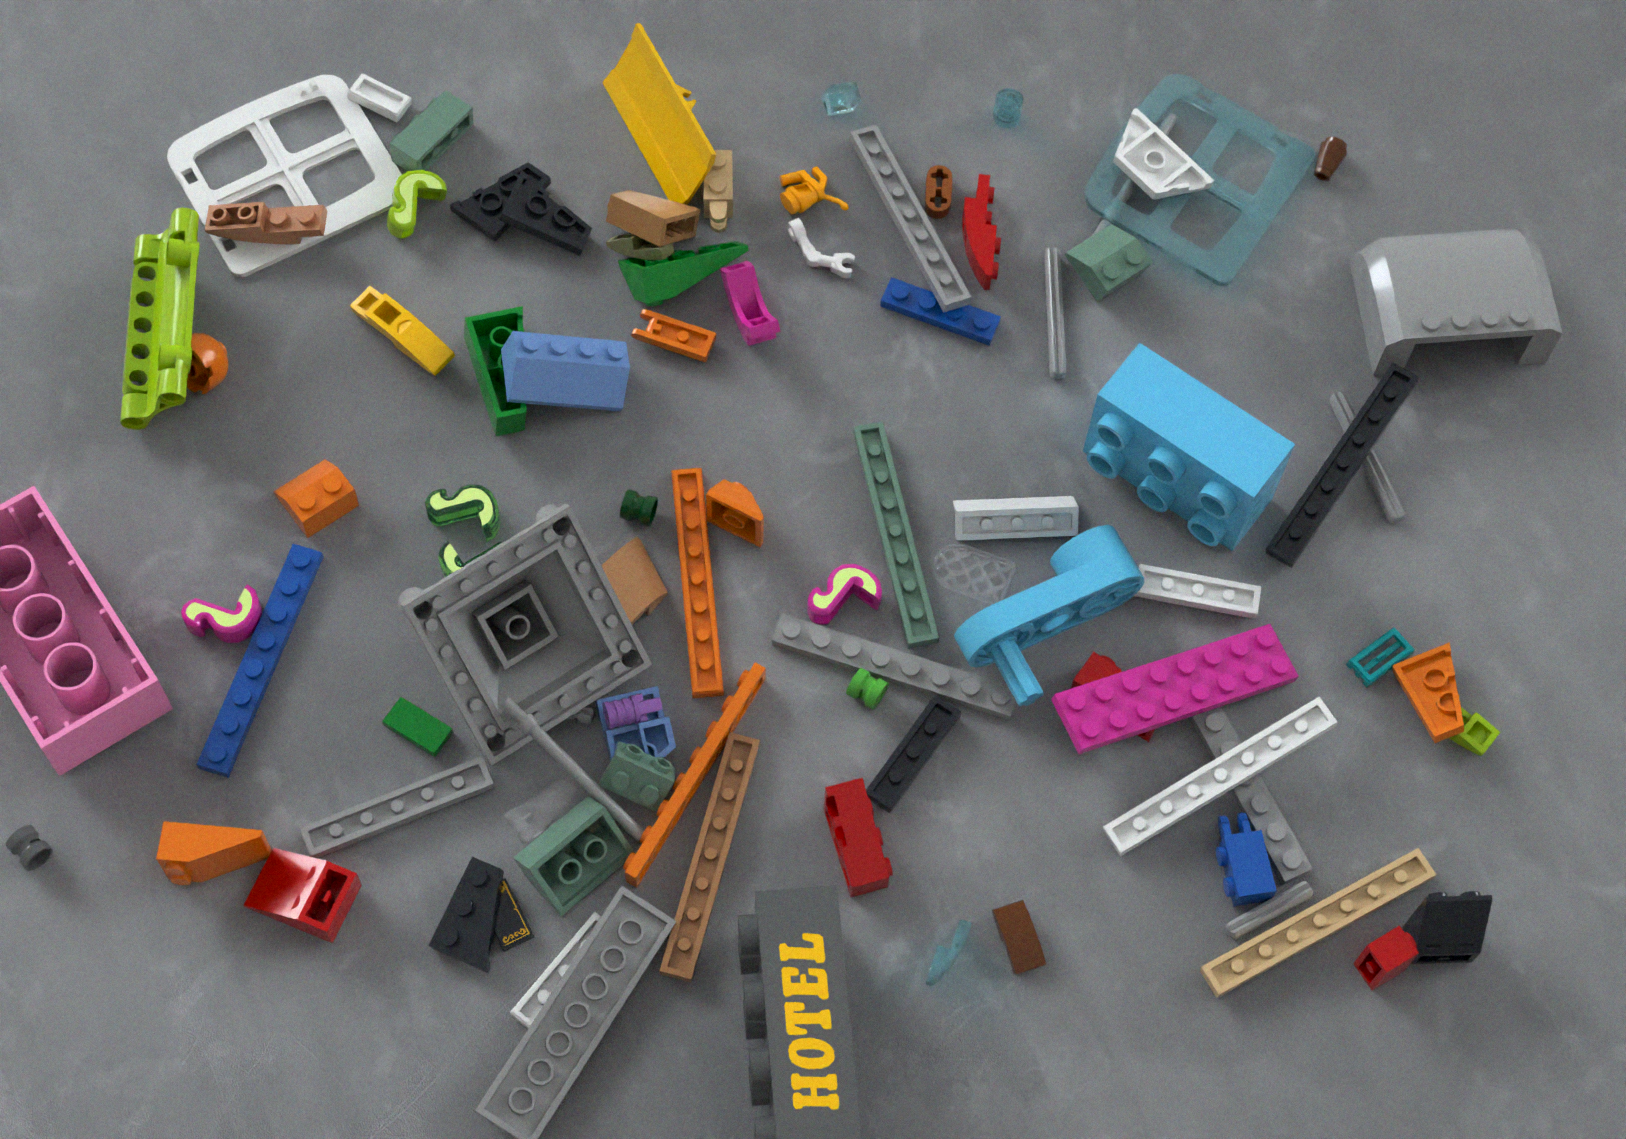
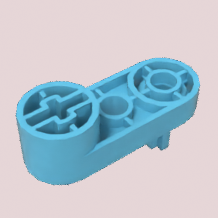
(1090, 580)

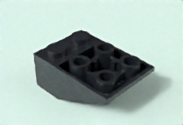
(1449, 927)

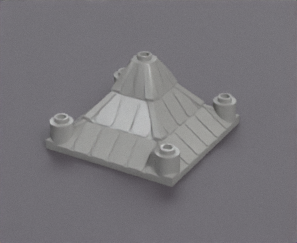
(529, 627)

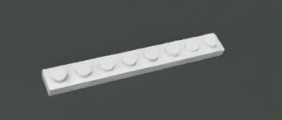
(1219, 776)

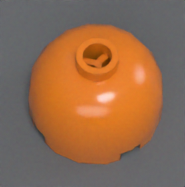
(208, 363)

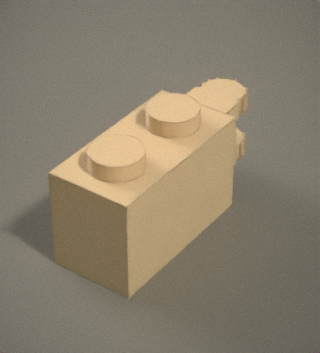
(719, 191)

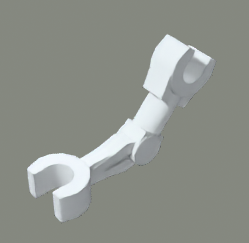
(814, 258)

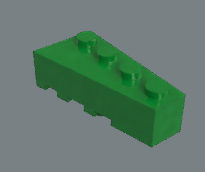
(484, 339)

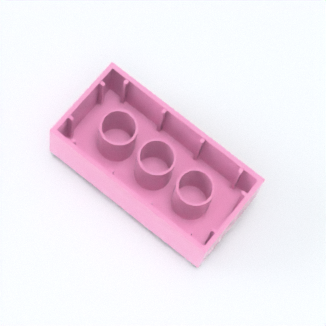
(63, 644)

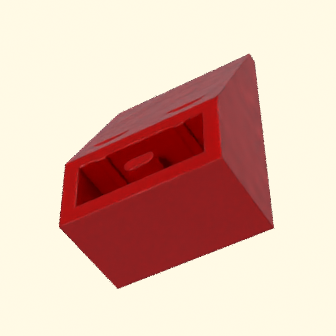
(304, 893)

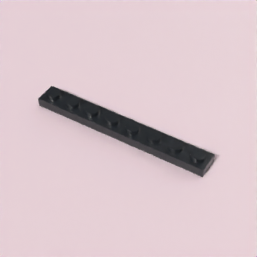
(1341, 465)

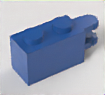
(1244, 862)

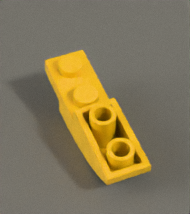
(403, 330)

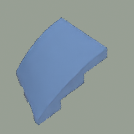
(652, 736)

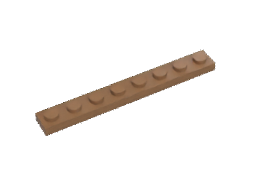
(709, 857)

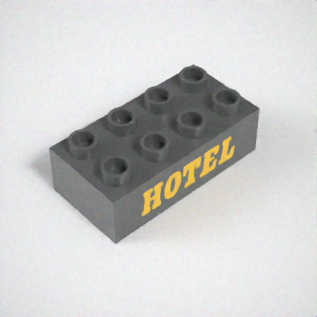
(800, 1014)

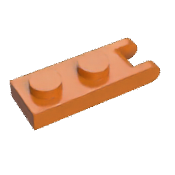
(675, 336)

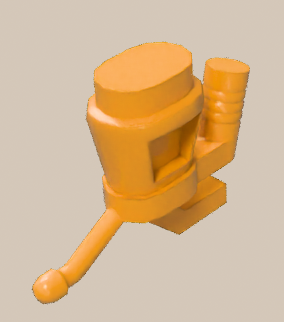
(804, 195)

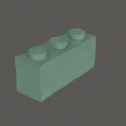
(431, 133)

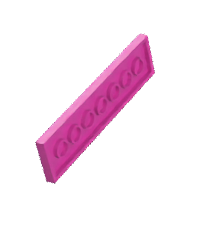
(1174, 688)

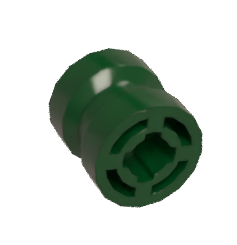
(638, 507)

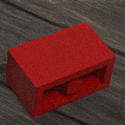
(1386, 957)

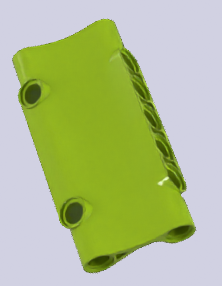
(171, 266)

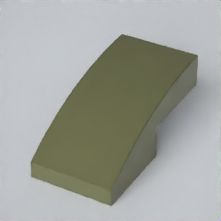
(636, 247)

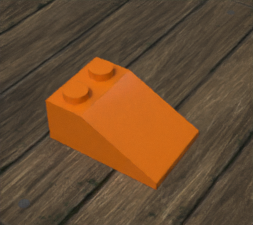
(207, 851)

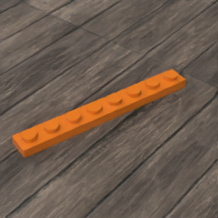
(687, 784)

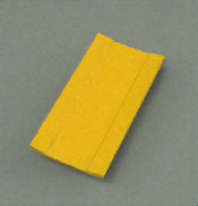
(660, 119)

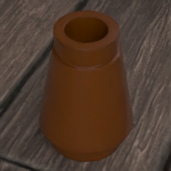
(1330, 156)

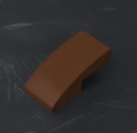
(1019, 937)

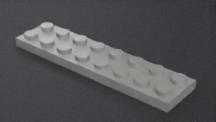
(575, 1016)

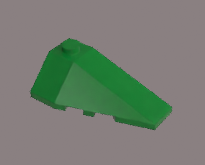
(663, 279)

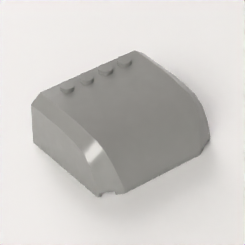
(1454, 291)

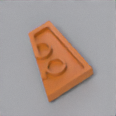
(1432, 690)

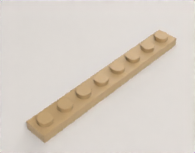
(1317, 922)

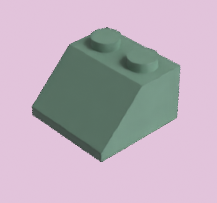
(1108, 260)

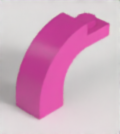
(747, 303)

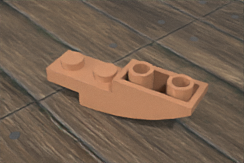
(261, 224)

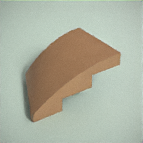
(635, 580)

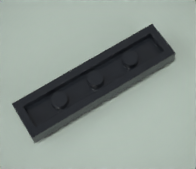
(912, 753)

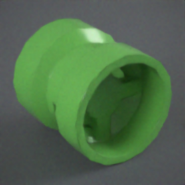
(867, 688)

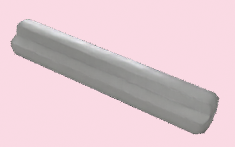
(1269, 910)

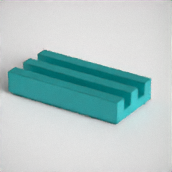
(1362, 671)

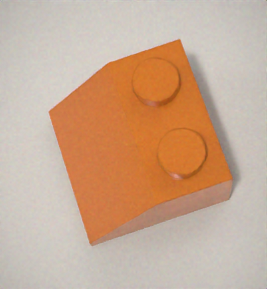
(317, 497)

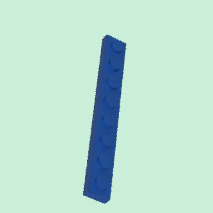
(260, 661)

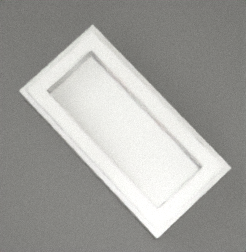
(379, 97)

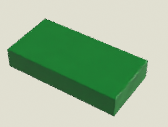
(417, 726)

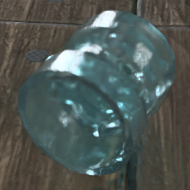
(1008, 108)

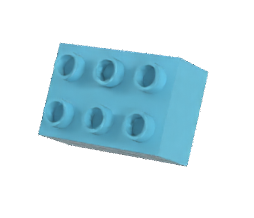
(1185, 448)

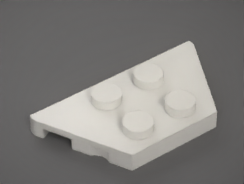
(1157, 161)

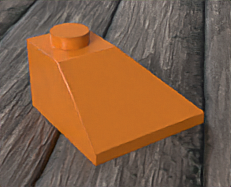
(735, 511)

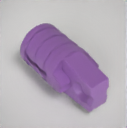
(629, 710)

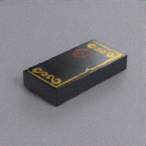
(510, 921)

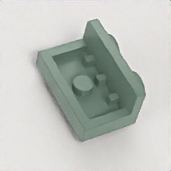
(638, 776)

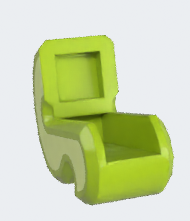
(407, 188)

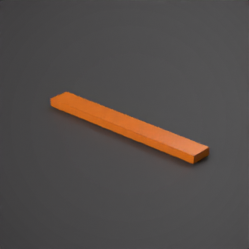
(697, 583)

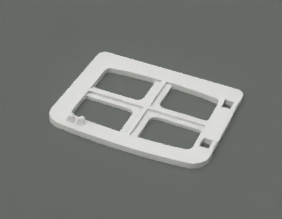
(287, 168)

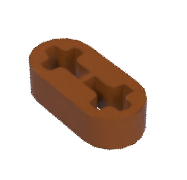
(944, 192)

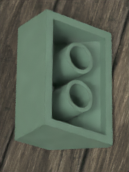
(574, 855)

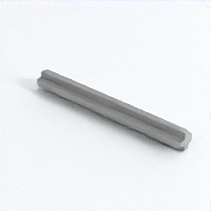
(1055, 313)
(1371, 465)

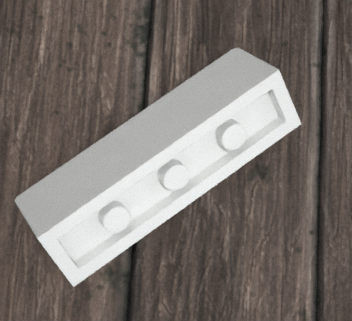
(1016, 518)

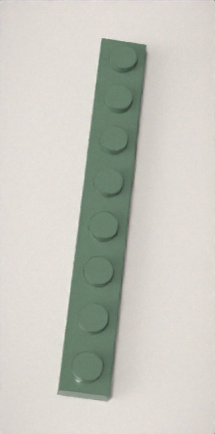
(895, 535)

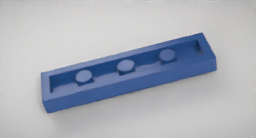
(923, 306)

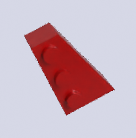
(856, 837)

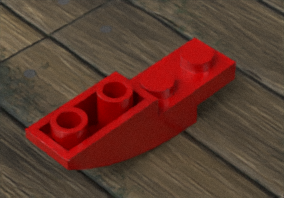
(979, 234)

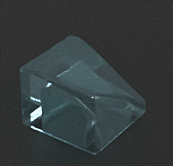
(841, 98)

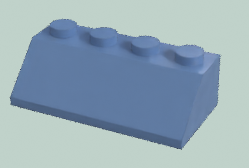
(565, 371)

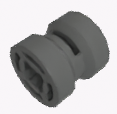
(29, 847)

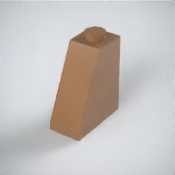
(652, 217)

